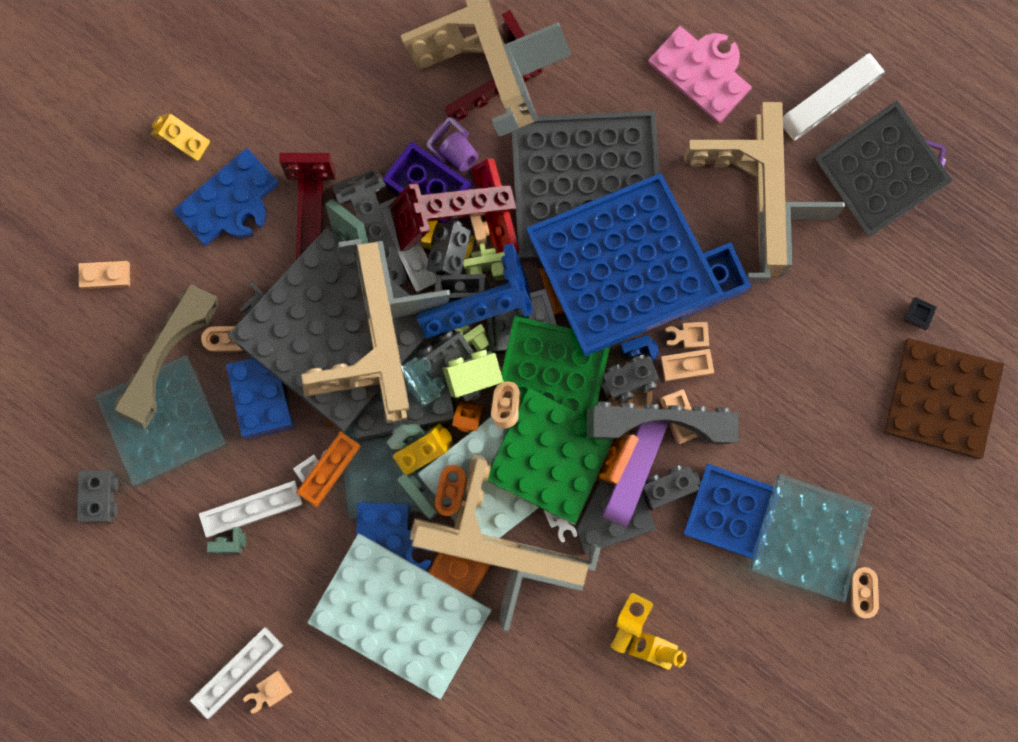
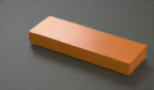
(328, 469)

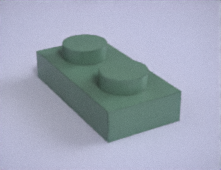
(412, 487)

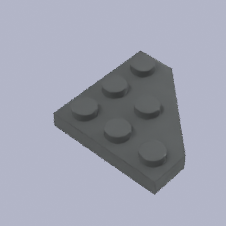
(603, 532)

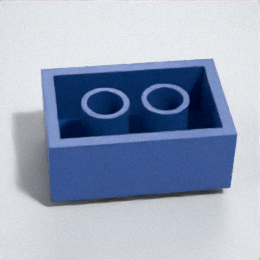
(728, 273)
(259, 400)

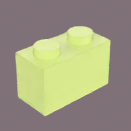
(472, 374)

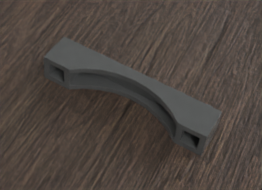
(710, 426)

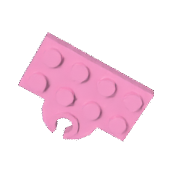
(702, 71)

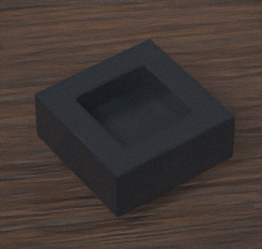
(920, 313)

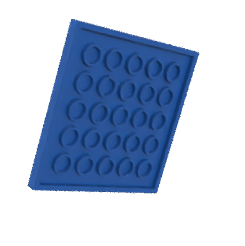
(624, 264)

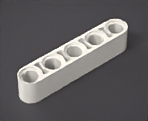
(832, 96)

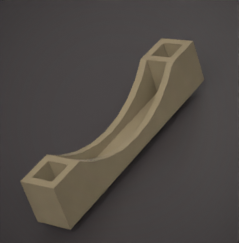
(192, 313)

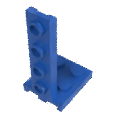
(484, 304)

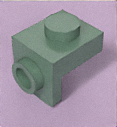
(405, 435)

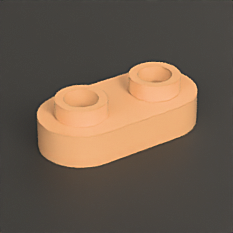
(224, 343)
(504, 406)
(865, 593)

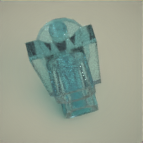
(419, 382)

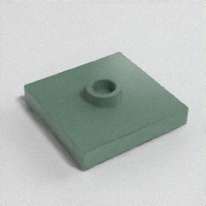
(345, 224)

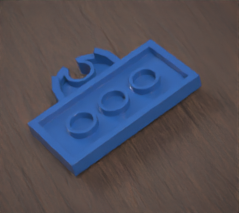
(229, 200)
(389, 528)

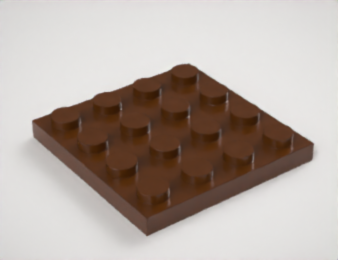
(944, 398)

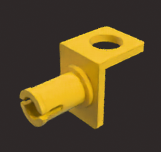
(629, 623)
(658, 651)

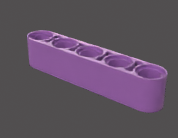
(628, 490)

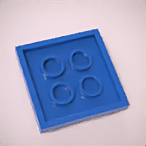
(728, 511)

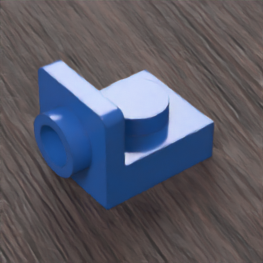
(636, 346)

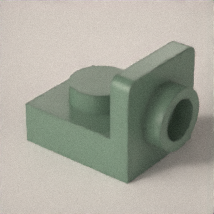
(223, 545)

